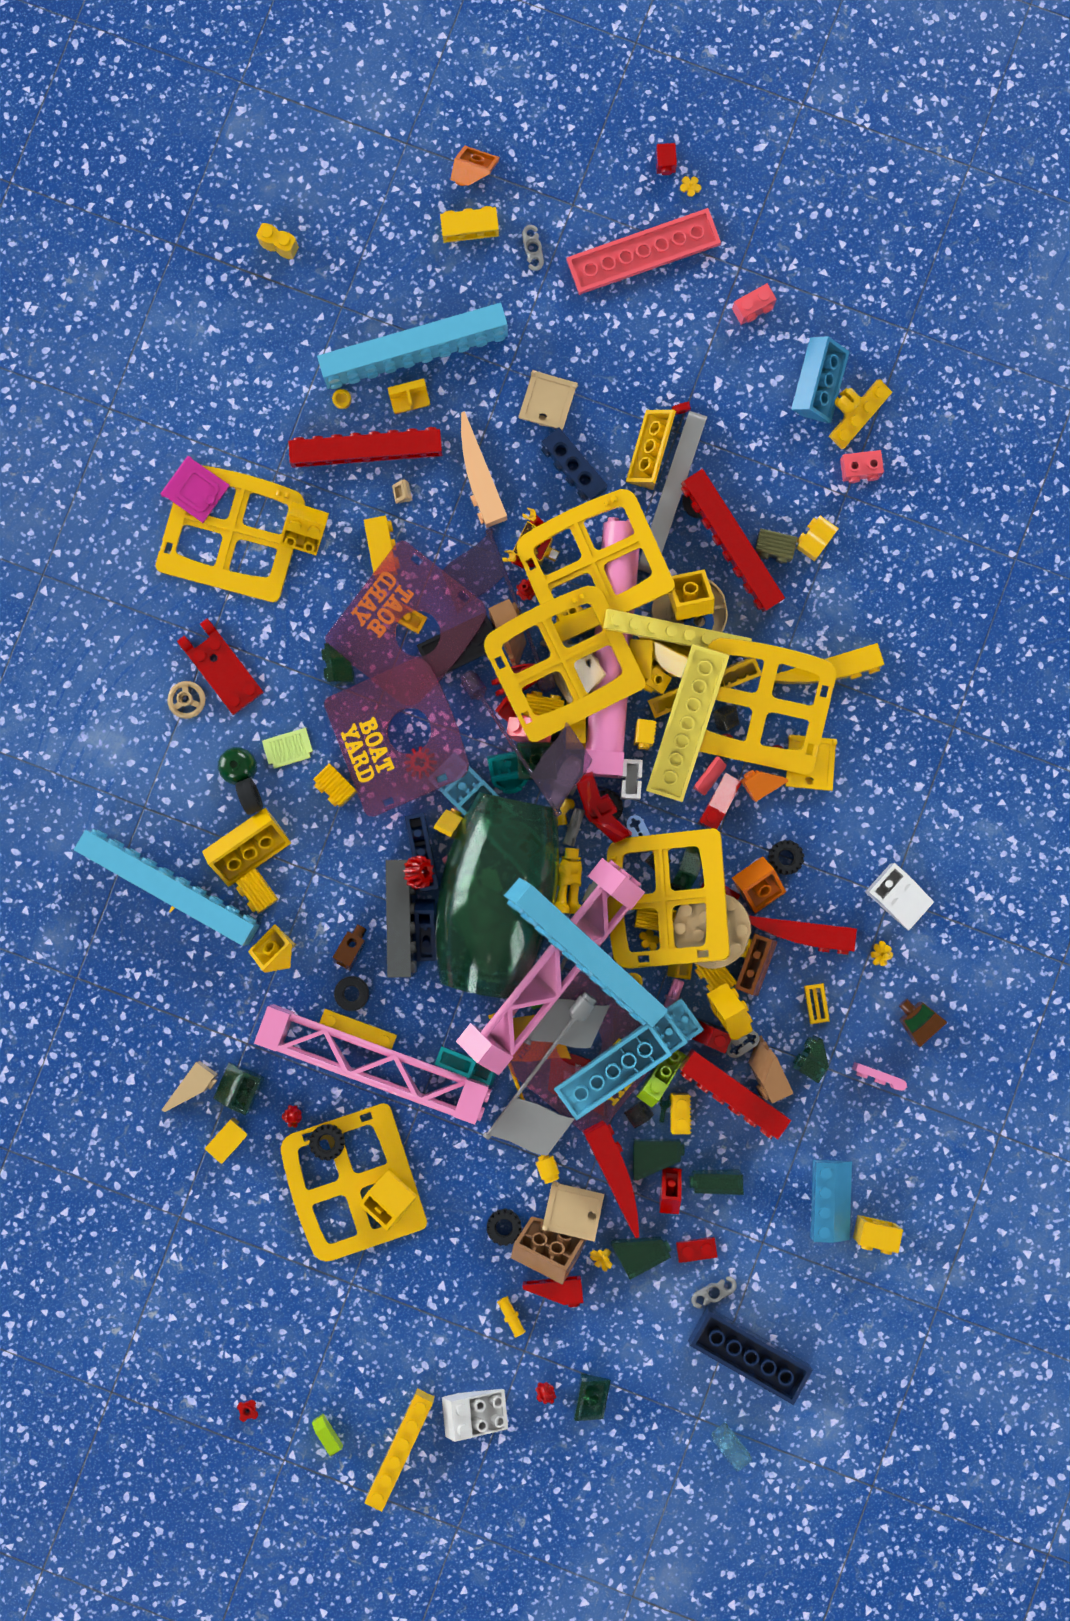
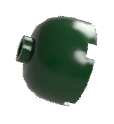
(237, 765)

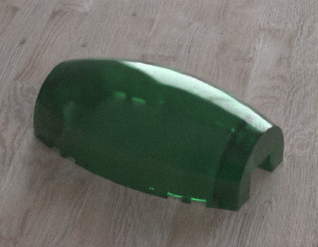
(477, 935)

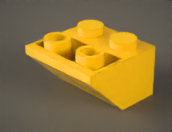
(304, 528)
(388, 1200)

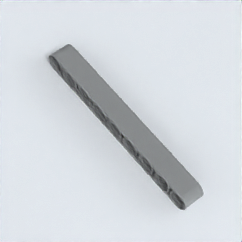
(672, 489)

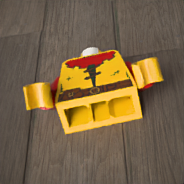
(541, 551)

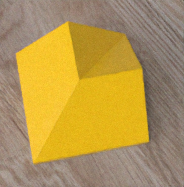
(273, 950)

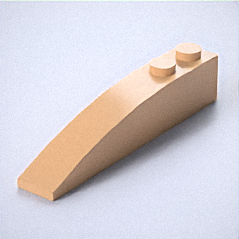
(480, 480)

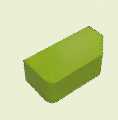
(327, 1435)

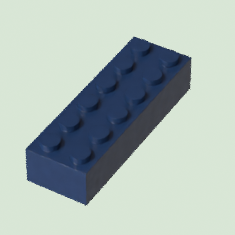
(750, 1355)

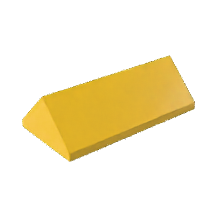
(650, 448)

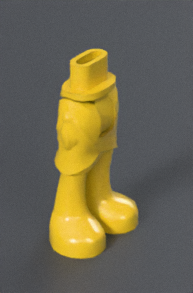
(569, 874)

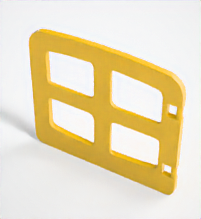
(232, 531)
(594, 561)
(562, 661)
(763, 703)
(665, 899)
(350, 1185)

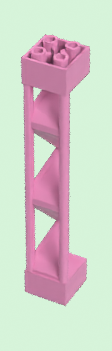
(542, 985)
(276, 1026)

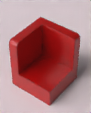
(505, 710)

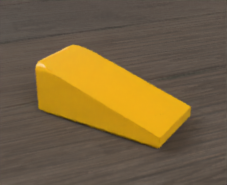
(413, 621)

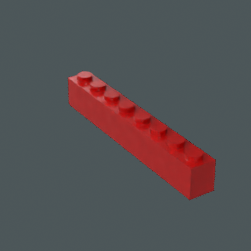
(365, 448)
(732, 540)

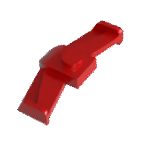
(600, 809)

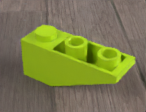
(660, 1079)

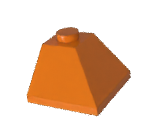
(472, 166)

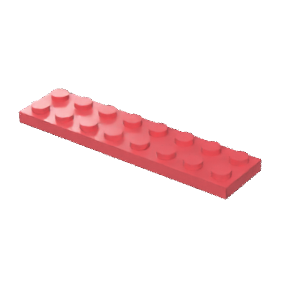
(643, 251)

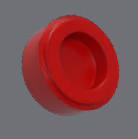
(681, 408)

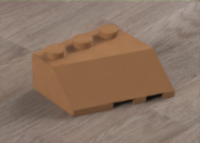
(501, 614)
(768, 1073)
(546, 1250)

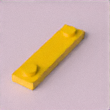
(358, 1029)

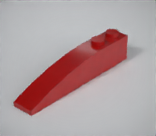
(809, 934)
(614, 1170)

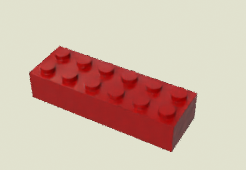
(739, 1098)

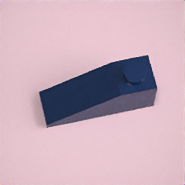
(425, 929)

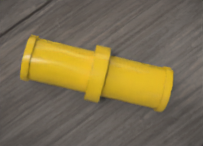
(511, 1316)

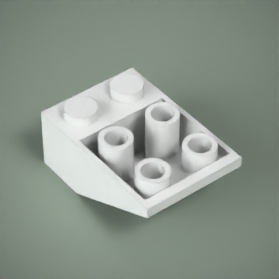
(899, 896)
(474, 1414)

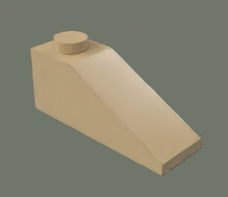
(196, 1081)

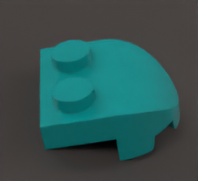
(504, 772)

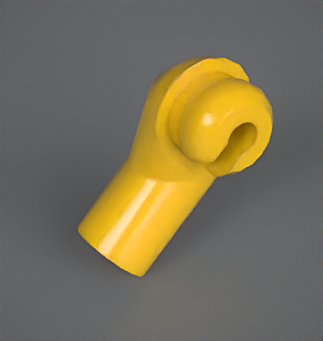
(565, 807)

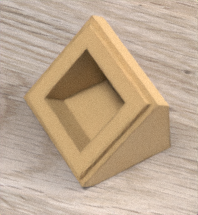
(402, 491)

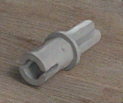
(574, 827)

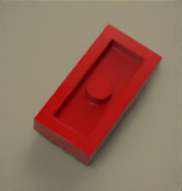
(696, 1249)

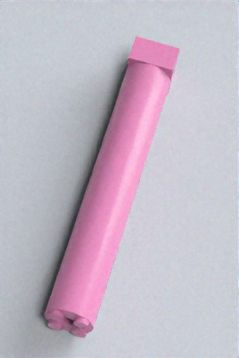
(607, 727)

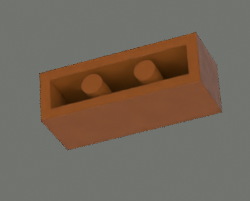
(756, 964)

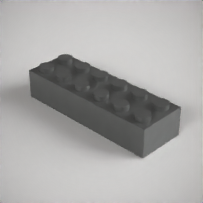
(399, 922)

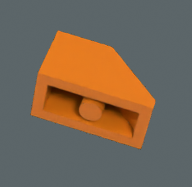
(761, 783)

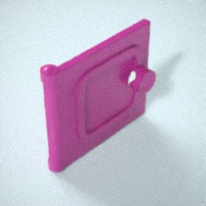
(195, 489)

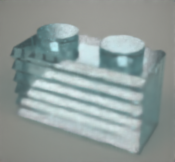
(731, 1447)

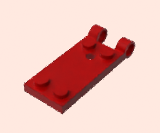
(226, 674)

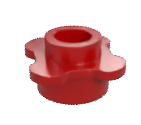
(251, 1405)

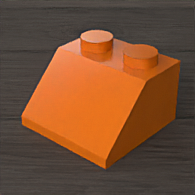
(759, 884)

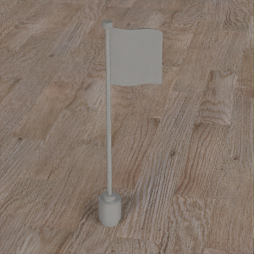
(581, 1033)
(528, 1122)

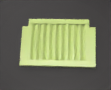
(288, 748)

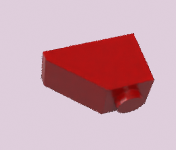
(713, 1038)
(670, 1191)

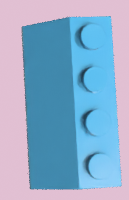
(820, 379)
(831, 1201)

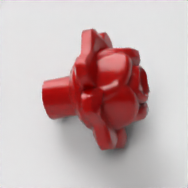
(525, 590)
(292, 1116)
(545, 1393)

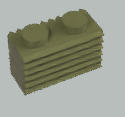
(775, 546)

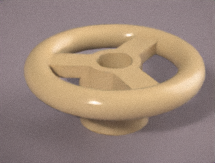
(185, 692)

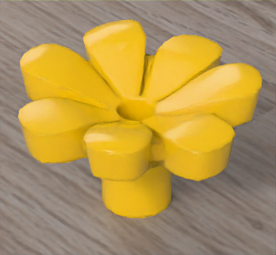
(881, 954)
(601, 1259)

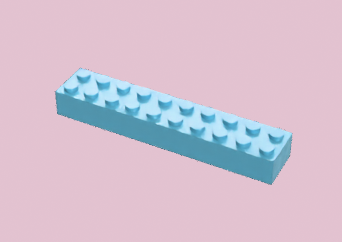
(413, 346)
(166, 887)
(584, 953)

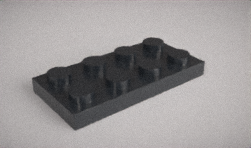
(472, 652)

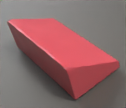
(710, 776)

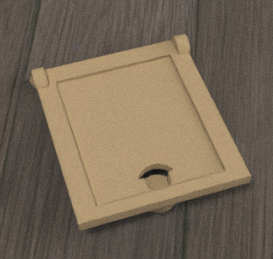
(549, 397)
(588, 675)
(573, 1211)

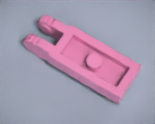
(880, 1077)

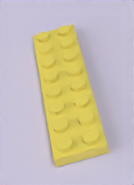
(687, 722)

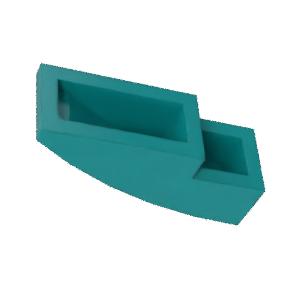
(464, 1065)

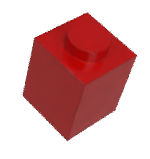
(666, 158)

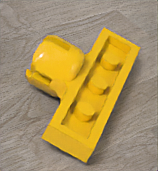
(857, 411)

